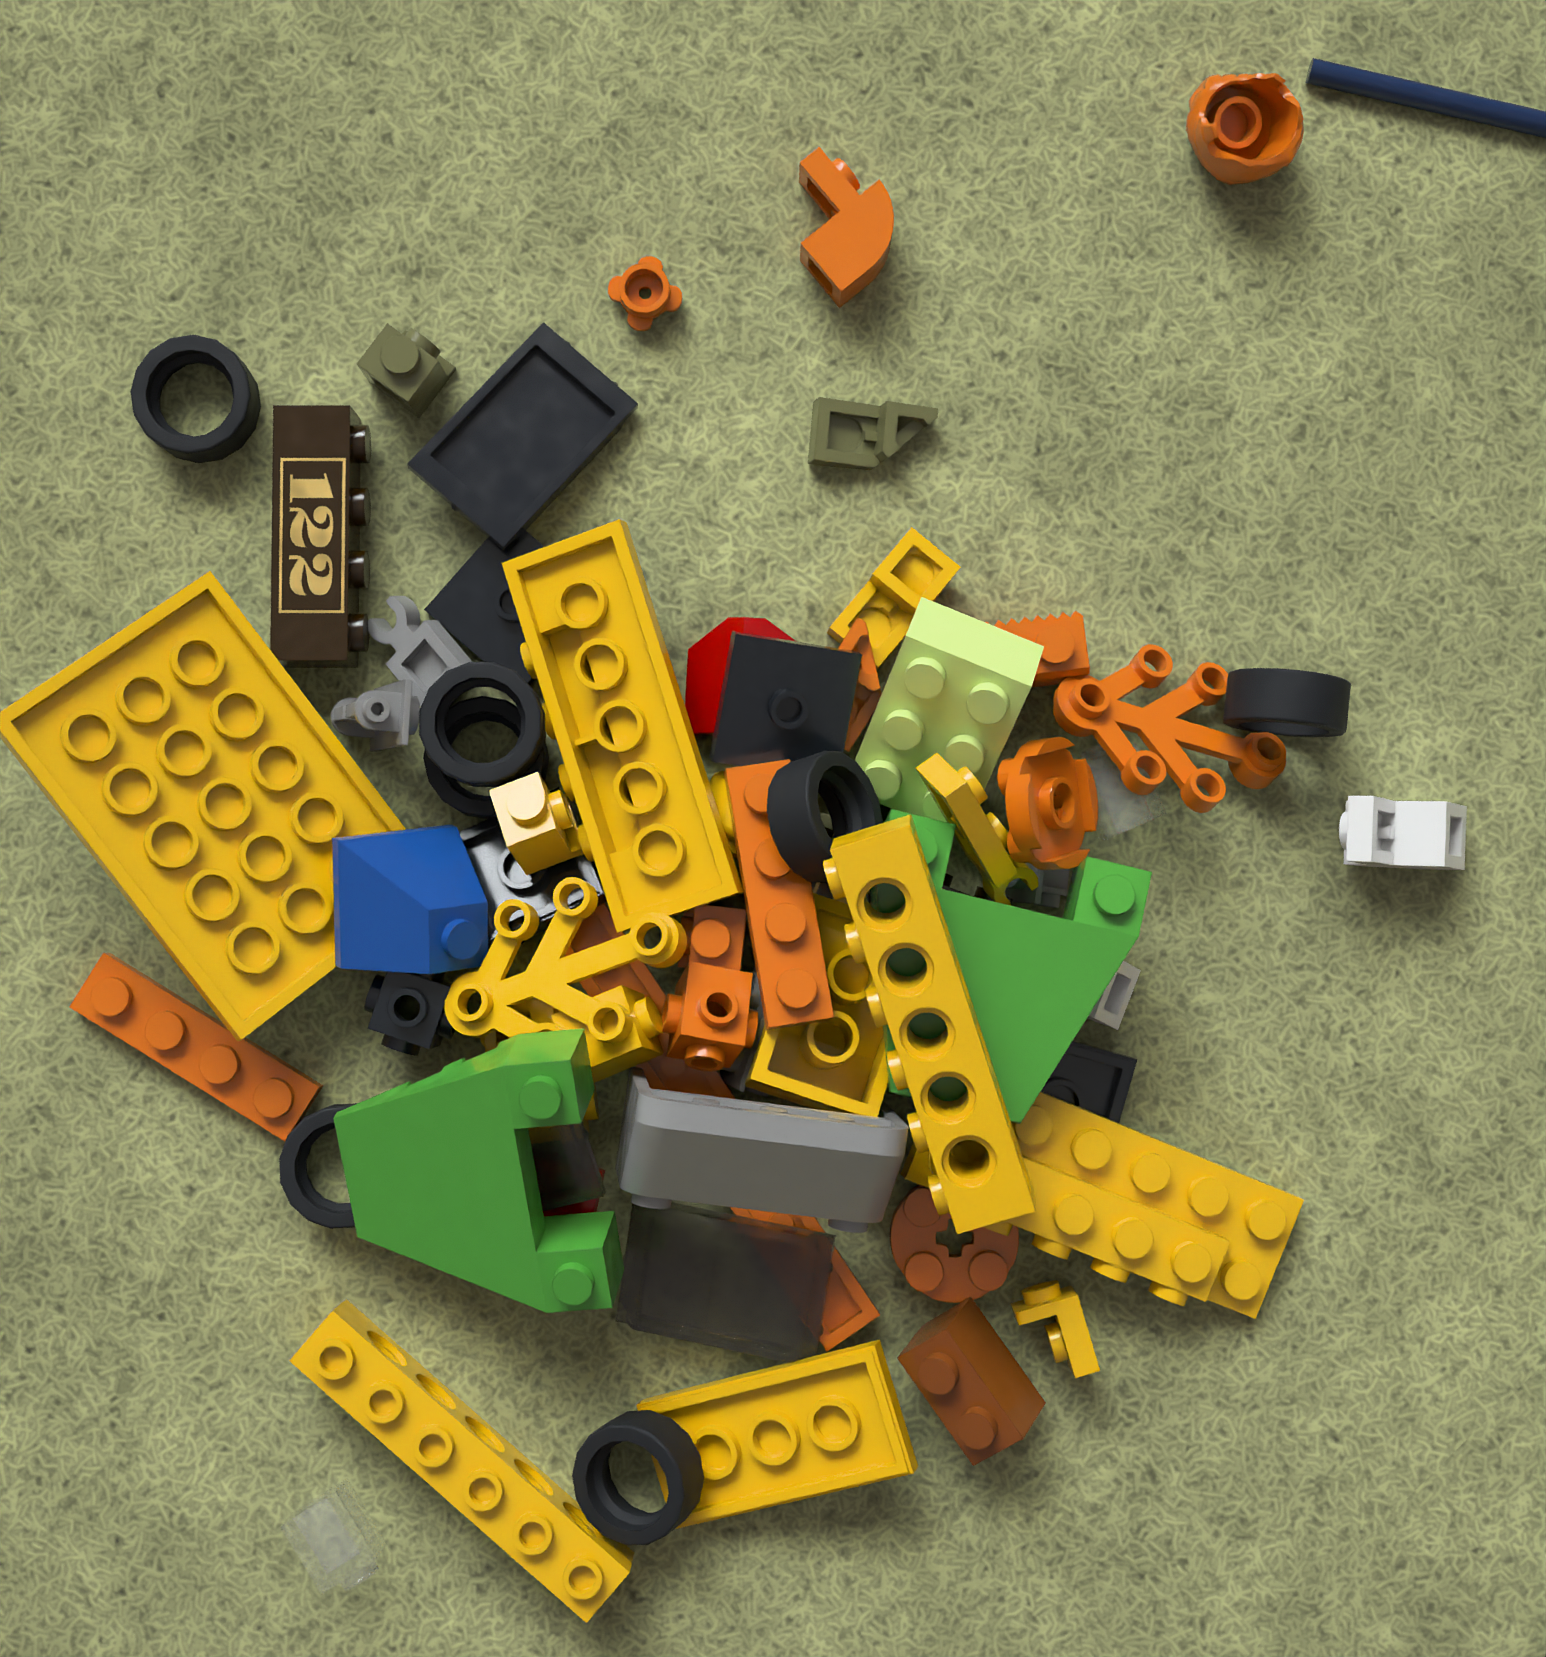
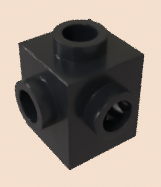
(409, 1035)

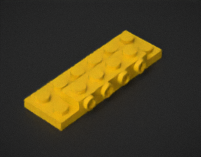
(620, 726)
(1141, 1207)

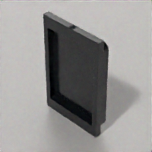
(523, 436)

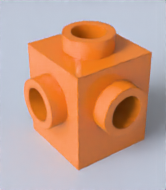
(709, 1016)

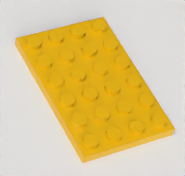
(204, 796)

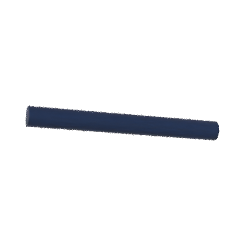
(1427, 97)

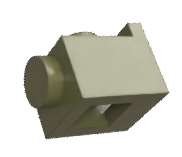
(406, 368)

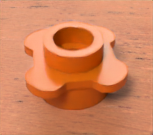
(644, 275)

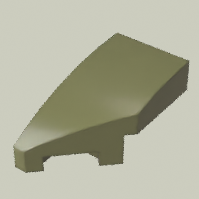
(861, 433)

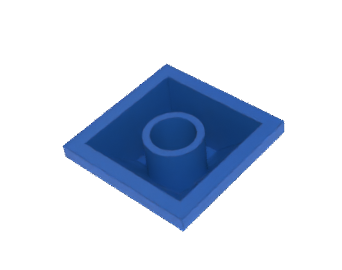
(407, 902)

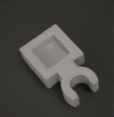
(421, 650)

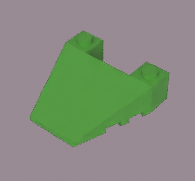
(1024, 969)
(454, 1181)

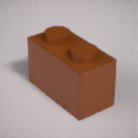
(972, 1381)

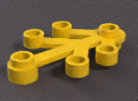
(551, 973)

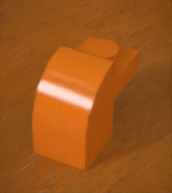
(856, 238)

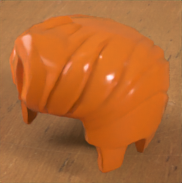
(1244, 126)

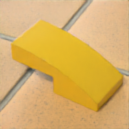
(894, 591)

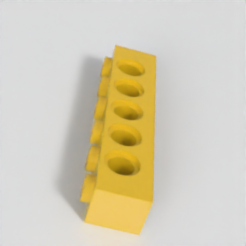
(999, 1182)
(463, 1459)

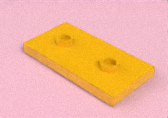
(791, 1431)

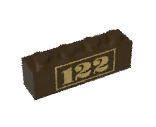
(318, 536)

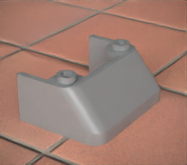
(757, 1155)

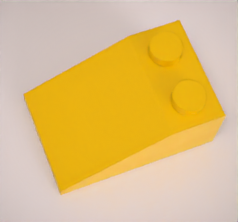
(831, 1062)

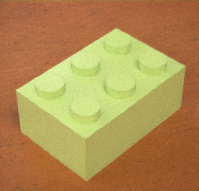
(948, 695)

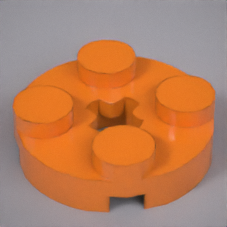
(1048, 804)
(931, 1267)

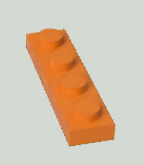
(777, 908)
(195, 1046)

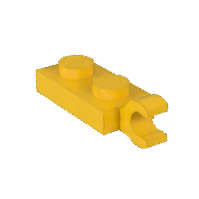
(980, 835)

